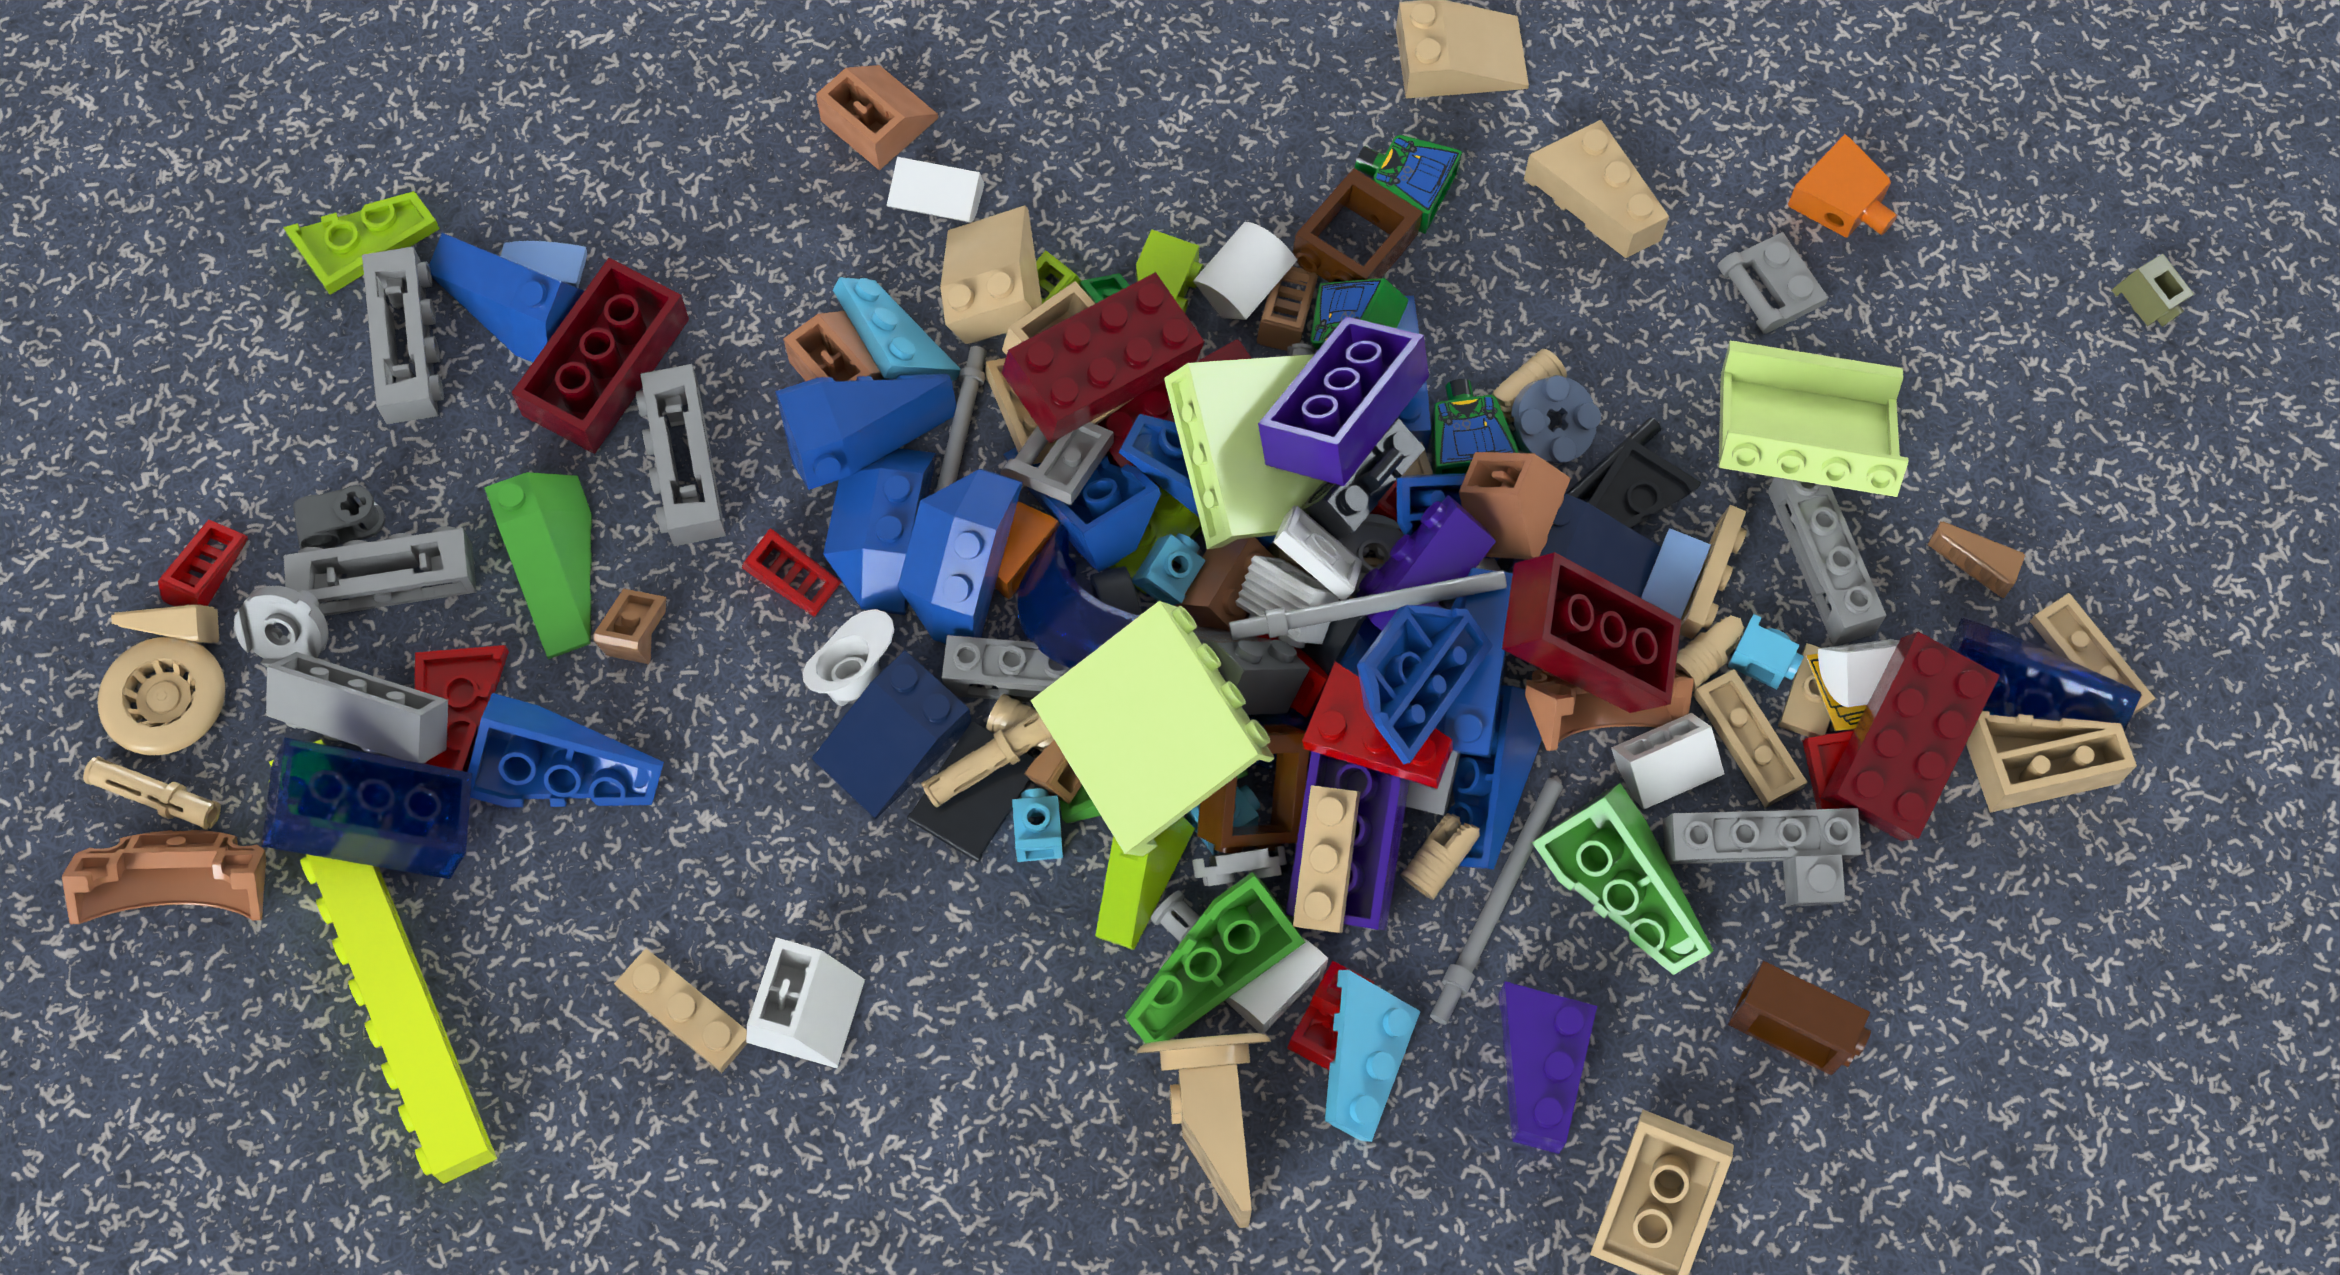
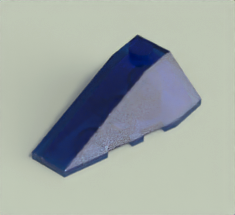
(2040, 681)

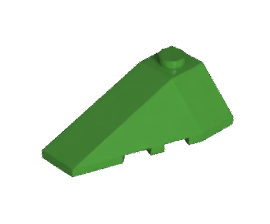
(549, 545)
(1620, 869)
(1223, 952)

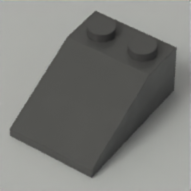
(1261, 669)

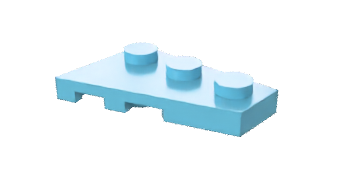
(890, 333)
(1369, 1051)

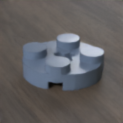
(1578, 419)

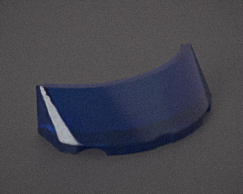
(1059, 612)

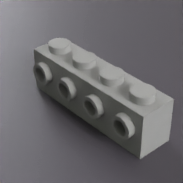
(356, 708)

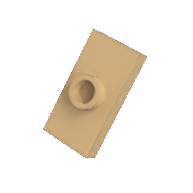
(1804, 707)

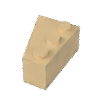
(1600, 187)
(2042, 760)

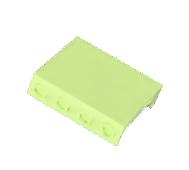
(1810, 418)
(1220, 438)
(1151, 725)

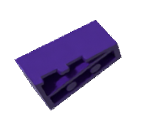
(1437, 551)
(1545, 1060)

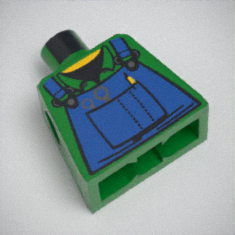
(1413, 171)
(1360, 299)
(1466, 426)

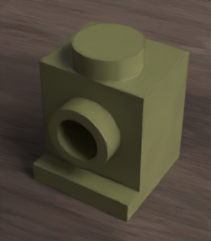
(2155, 291)

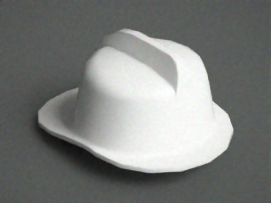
(850, 657)

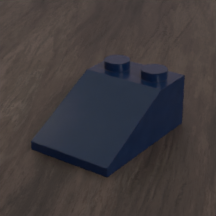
(1600, 545)
(892, 734)

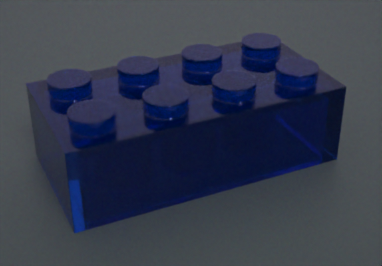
(367, 809)

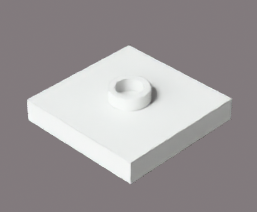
(1318, 552)

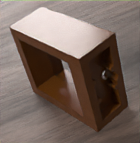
(1373, 204)
(1217, 811)
(1800, 1019)

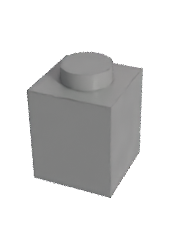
(1814, 880)

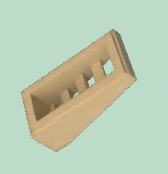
(183, 622)

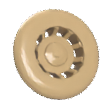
(162, 699)
(1204, 1050)

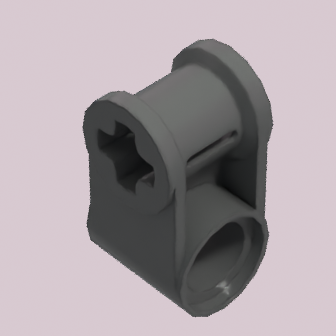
(336, 516)

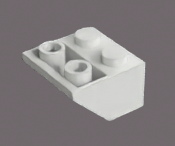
(804, 1004)

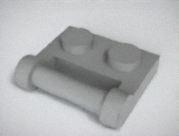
(1783, 276)
(1065, 466)

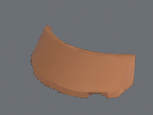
(1566, 709)
(166, 870)

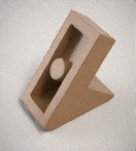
(629, 626)

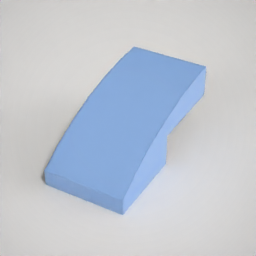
(553, 259)
(1675, 572)

